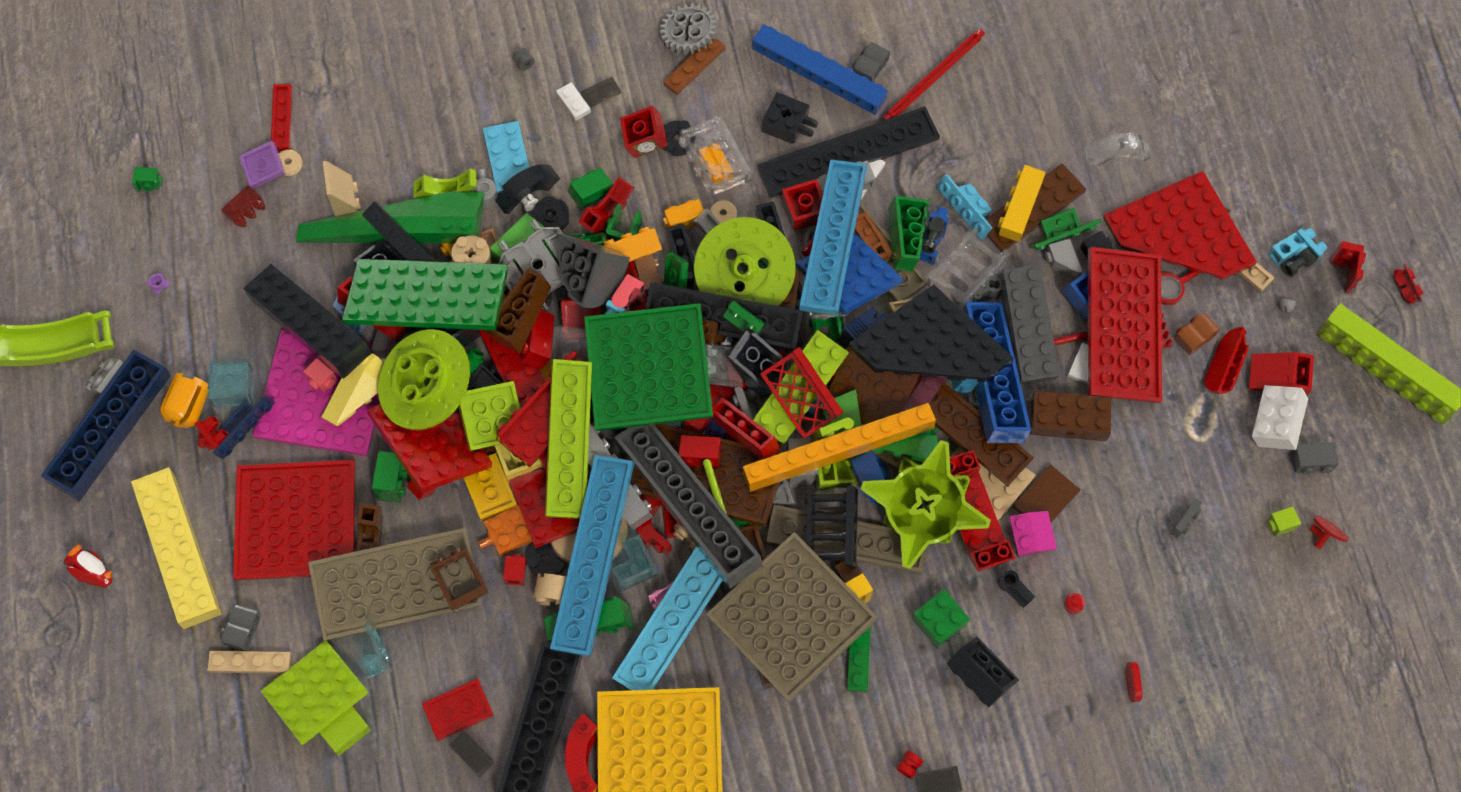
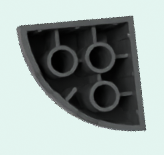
(589, 270)

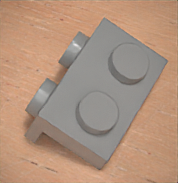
(743, 403)

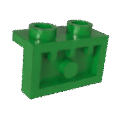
(743, 318)

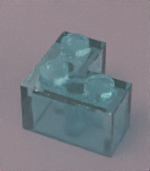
(637, 568)

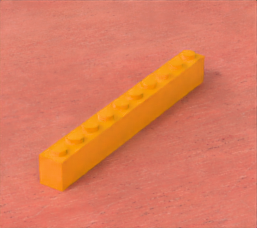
(838, 447)

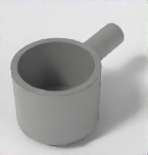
(488, 187)

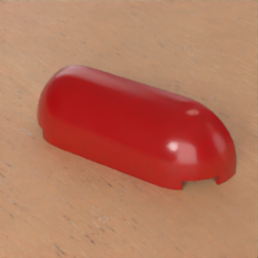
(1227, 361)

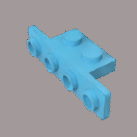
(967, 204)

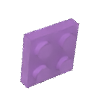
(262, 164)

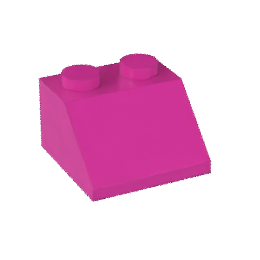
(1032, 533)

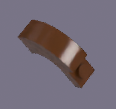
(370, 526)

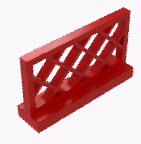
(815, 382)

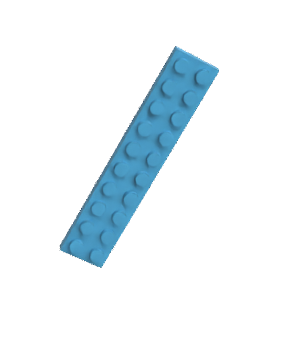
(833, 238)
(592, 556)

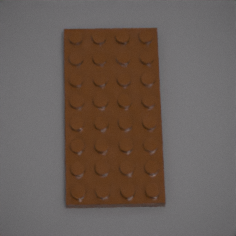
(738, 501)

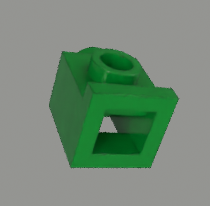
(146, 179)

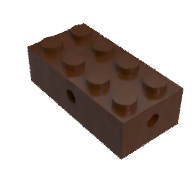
(1070, 416)

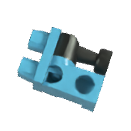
(1302, 247)

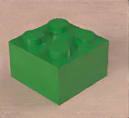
(389, 478)
(940, 619)

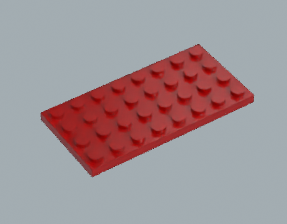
(1124, 325)

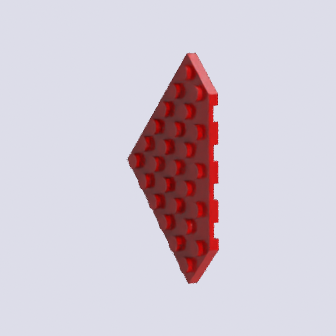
(1185, 227)

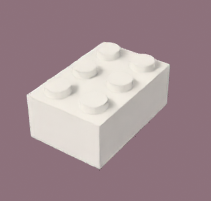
(1280, 417)

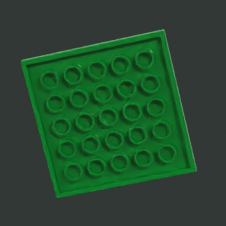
(648, 367)

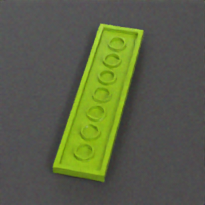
(568, 438)

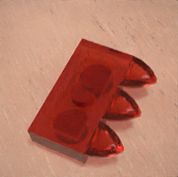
(242, 206)

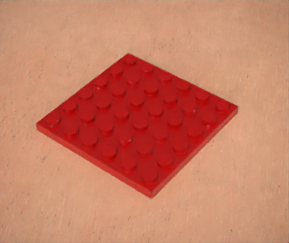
(292, 517)

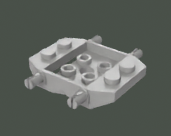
(528, 252)

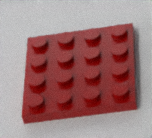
(531, 498)

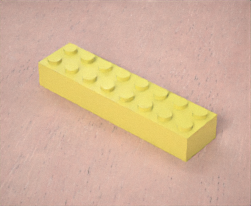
(176, 548)

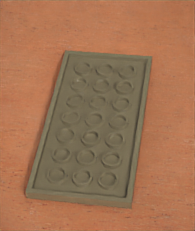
(390, 584)

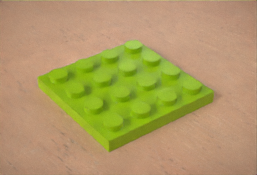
(314, 692)

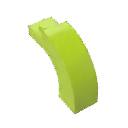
(428, 185)

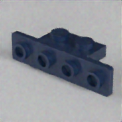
(240, 423)

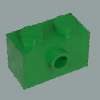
(589, 188)

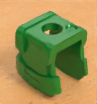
(614, 221)
(834, 323)

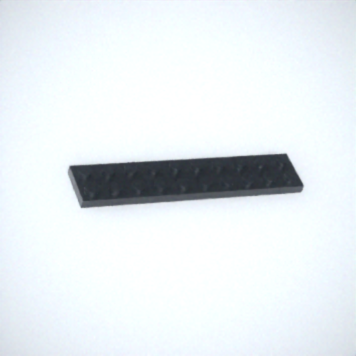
(868, 143)

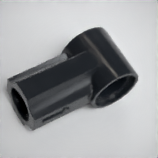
(1017, 590)

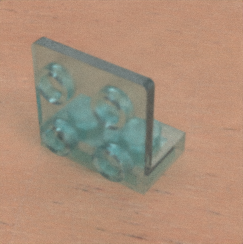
(377, 663)

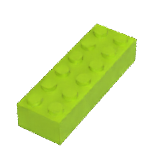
(825, 358)

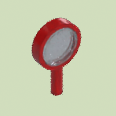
(1173, 287)

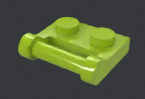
(830, 430)

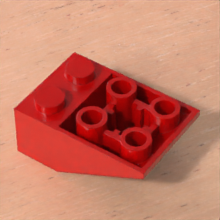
(1281, 369)

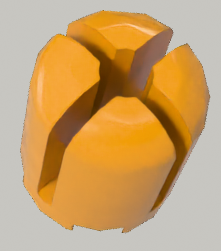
(184, 401)

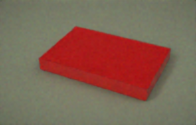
(457, 709)

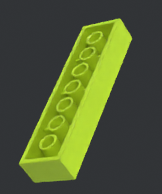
(1391, 364)

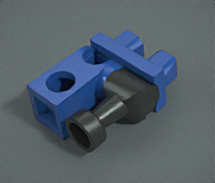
(935, 232)

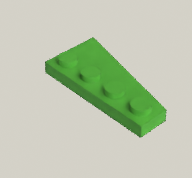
(850, 408)

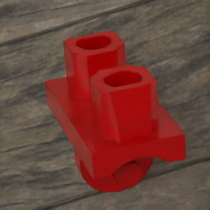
(209, 436)

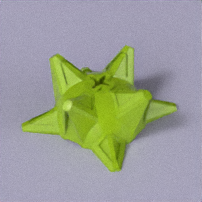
(925, 523)

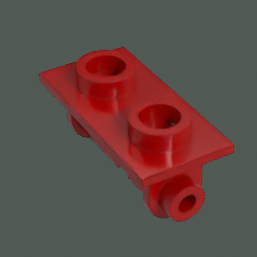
(1406, 278)

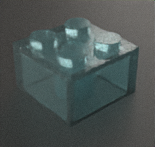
(230, 383)

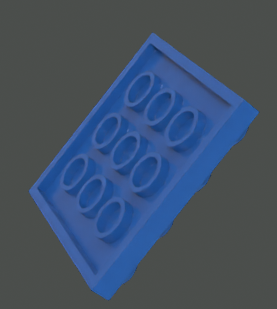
(865, 276)

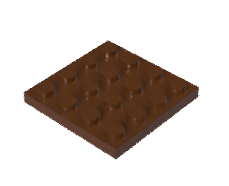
(877, 393)

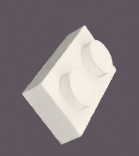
(573, 101)

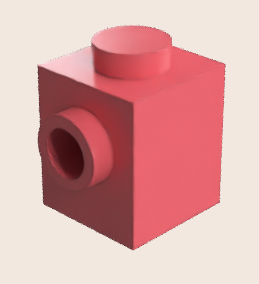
(319, 375)

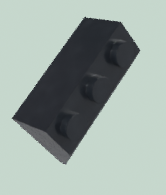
(982, 671)

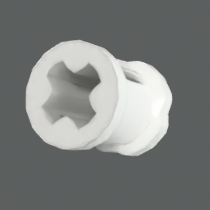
(529, 204)

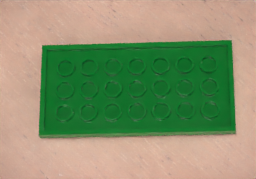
(426, 294)

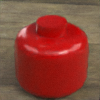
(1074, 603)

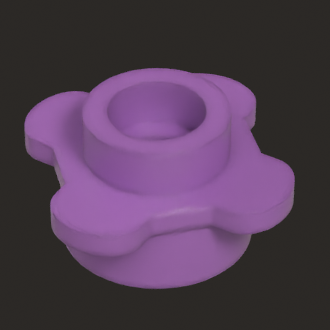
(151, 282)

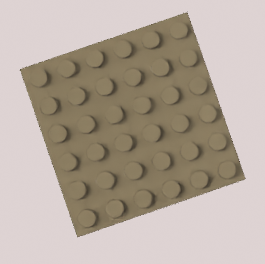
(792, 617)

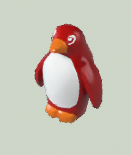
(87, 567)

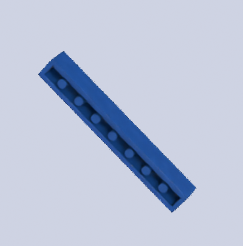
(819, 69)

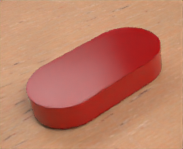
(1134, 682)

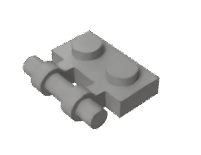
(104, 375)

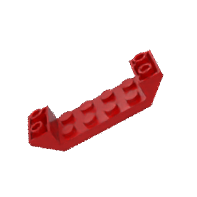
(987, 545)

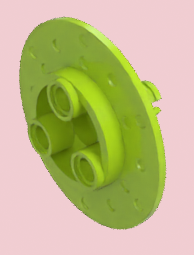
(752, 241)
(423, 379)

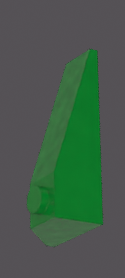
(916, 446)

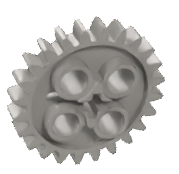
(700, 32)

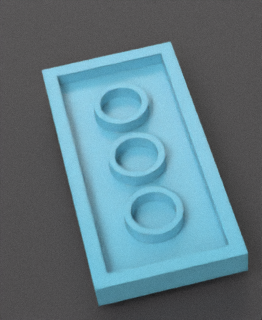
(505, 152)

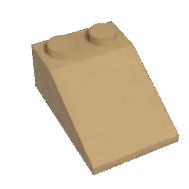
(340, 190)

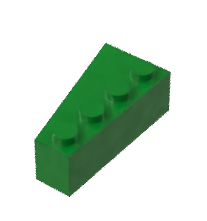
(907, 228)
(614, 615)

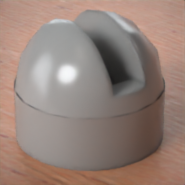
(1286, 303)

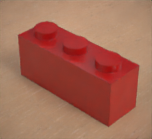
(539, 342)

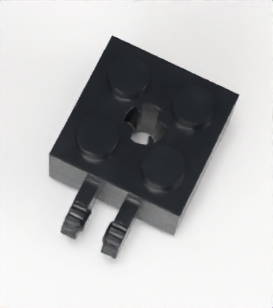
(786, 119)

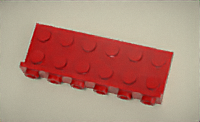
(529, 427)

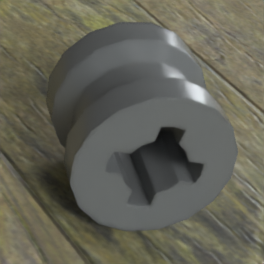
(523, 59)

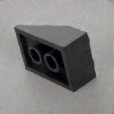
(753, 356)

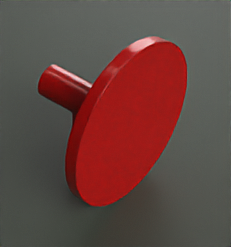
(1329, 530)

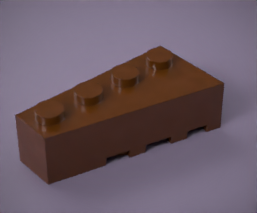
(520, 311)

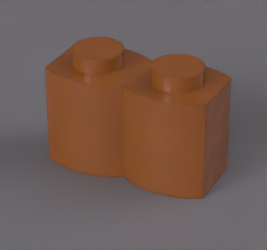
(1196, 333)

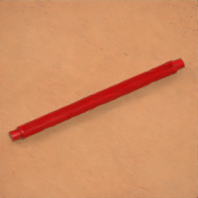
(934, 75)

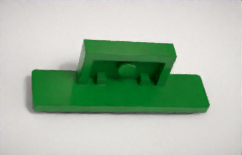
(1060, 226)

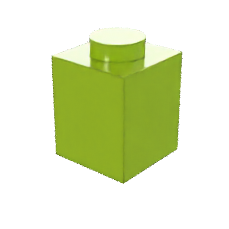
(1283, 521)

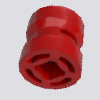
(909, 764)

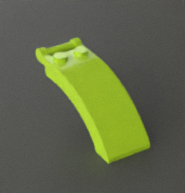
(54, 340)

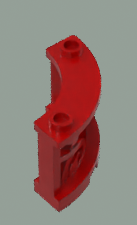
(577, 753)

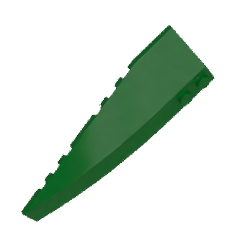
(427, 219)

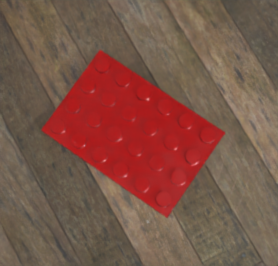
(431, 454)

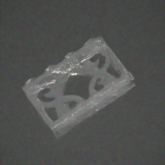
(733, 153)

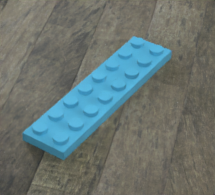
(669, 624)

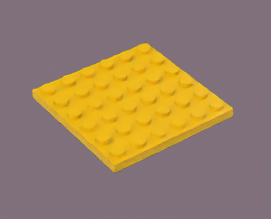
(659, 740)

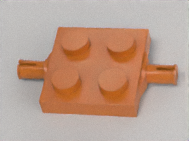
(506, 531)

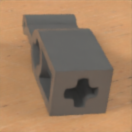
(989, 290)

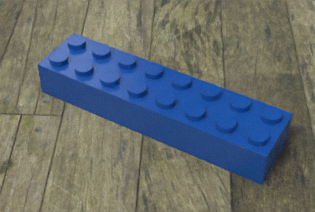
(1001, 396)

